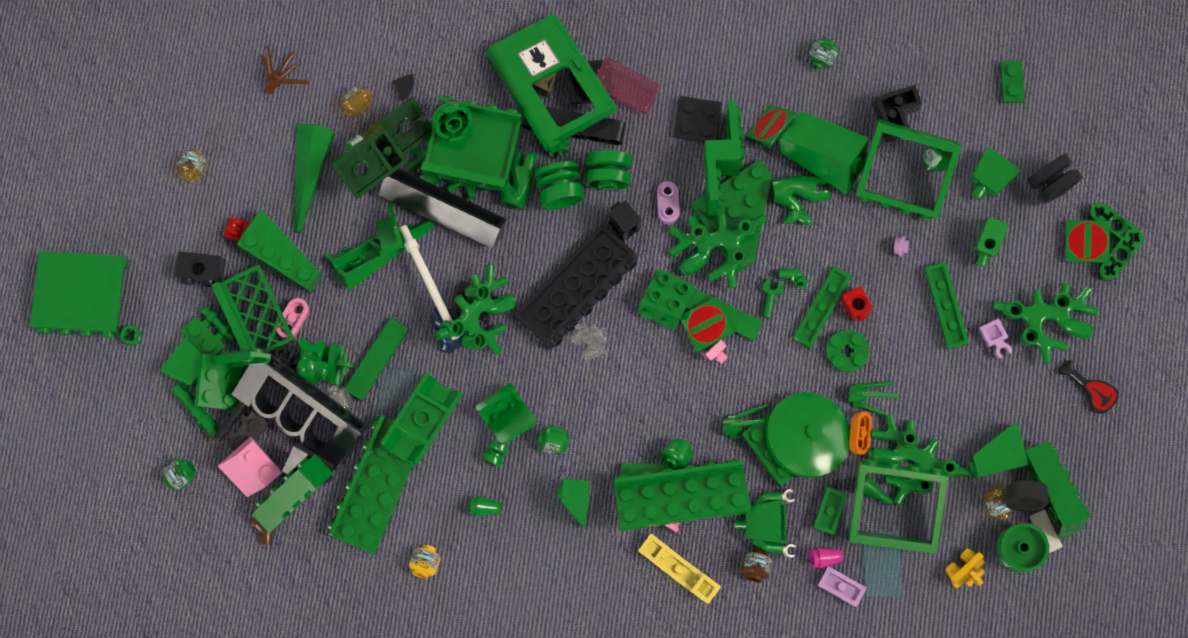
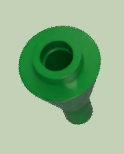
(874, 491)

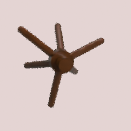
(275, 78)

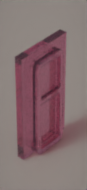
(627, 85)

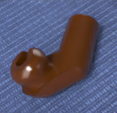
(266, 537)

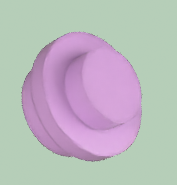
(901, 246)

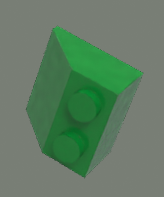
(575, 498)

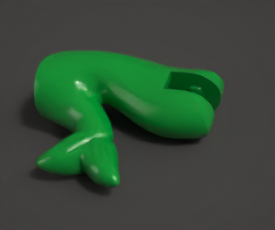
(522, 177)
(804, 186)

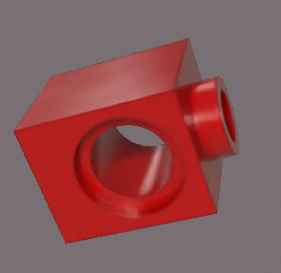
(856, 295)

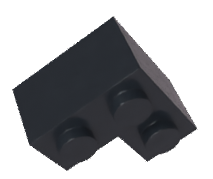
(895, 105)

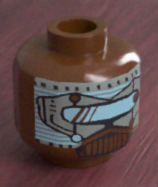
(756, 566)

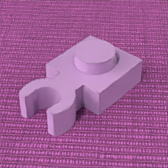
(994, 334)

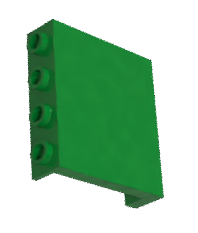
(482, 155)
(78, 293)

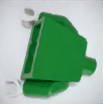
(767, 523)

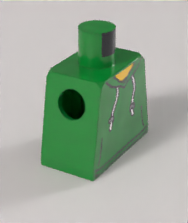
(993, 232)

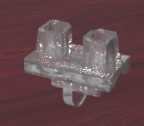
(584, 333)

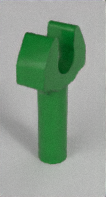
(771, 294)

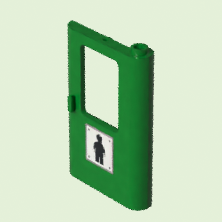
(536, 55)

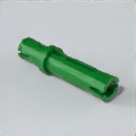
(200, 415)

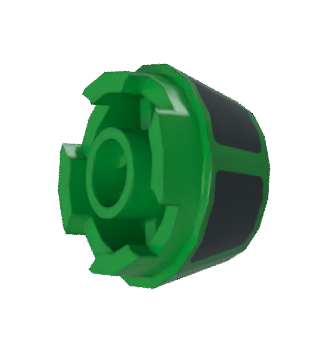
(451, 120)

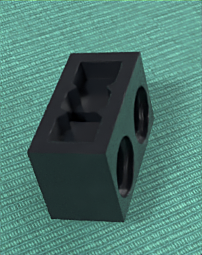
(624, 220)

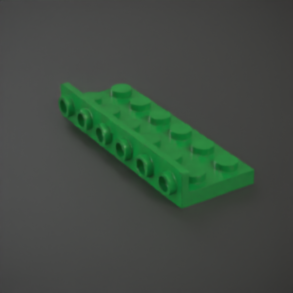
(371, 493)
(681, 495)

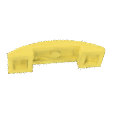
(679, 569)

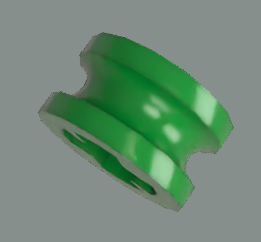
(123, 335)

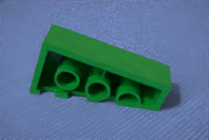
(274, 249)
(291, 493)

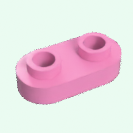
(292, 318)

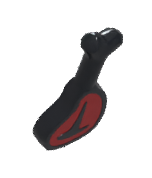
(1100, 394)

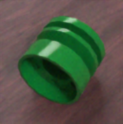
(559, 185)

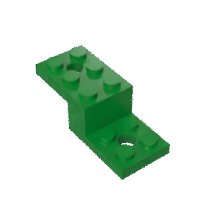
(723, 157)

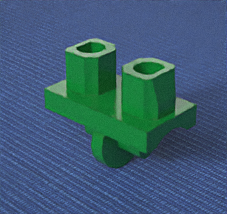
(337, 363)

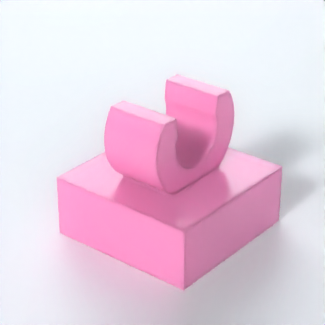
(715, 352)

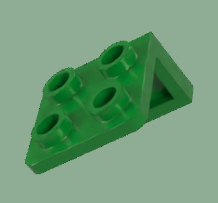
(666, 299)
(506, 414)

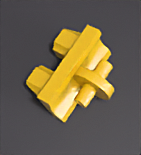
(970, 569)

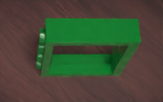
(919, 137)
(893, 541)

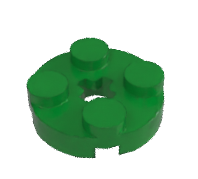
(855, 342)

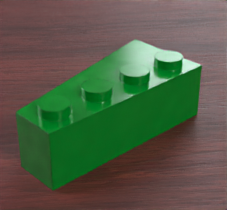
(1063, 497)

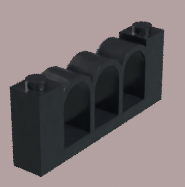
(251, 392)

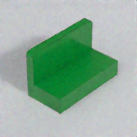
(389, 232)

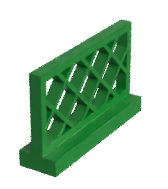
(234, 317)

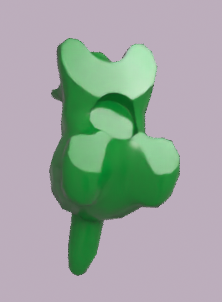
(310, 363)

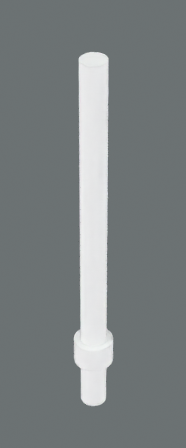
(412, 247)

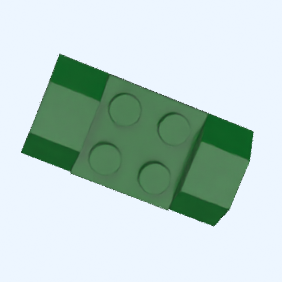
(421, 420)

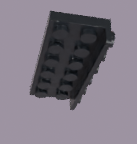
(577, 287)

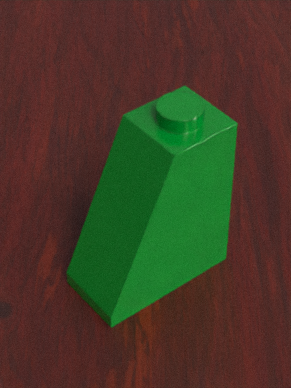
(1000, 454)

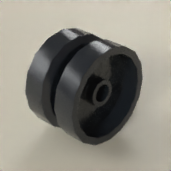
(1056, 180)

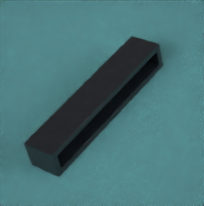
(443, 207)

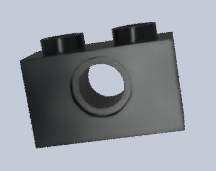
(188, 262)

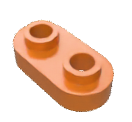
(860, 433)

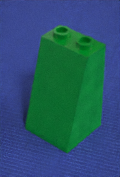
(825, 149)

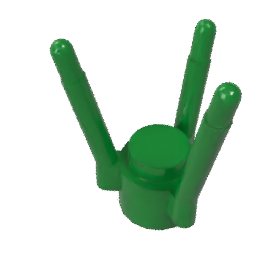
(859, 393)
(733, 424)

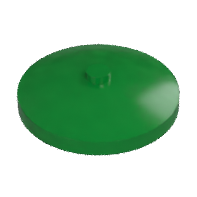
(807, 435)

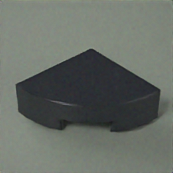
(404, 86)

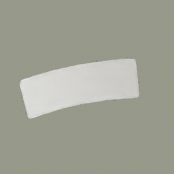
(1042, 521)

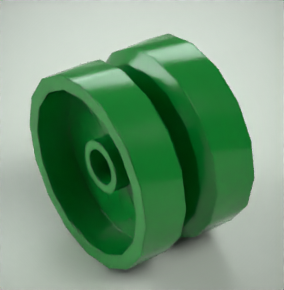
(608, 170)
(1033, 554)

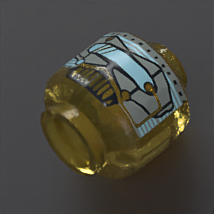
(357, 101)
(192, 165)
(995, 503)

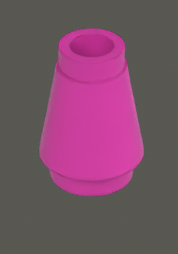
(825, 557)

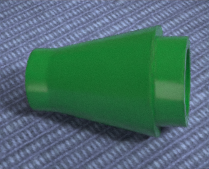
(483, 506)

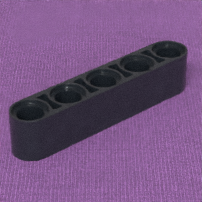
(604, 131)

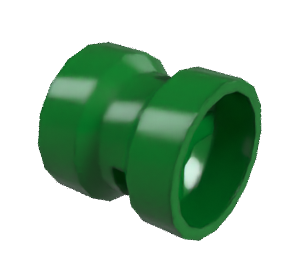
(492, 457)

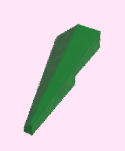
(312, 150)
(360, 262)

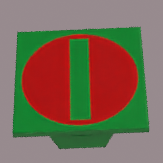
(770, 125)
(1087, 241)
(707, 324)

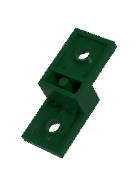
(383, 148)

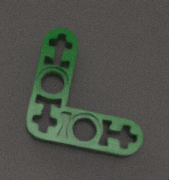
(1121, 236)

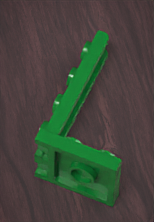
(221, 375)

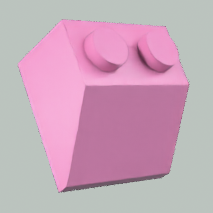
(250, 467)

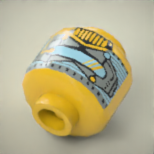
(424, 562)

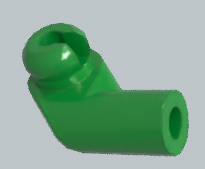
(794, 275)

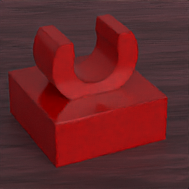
(236, 229)

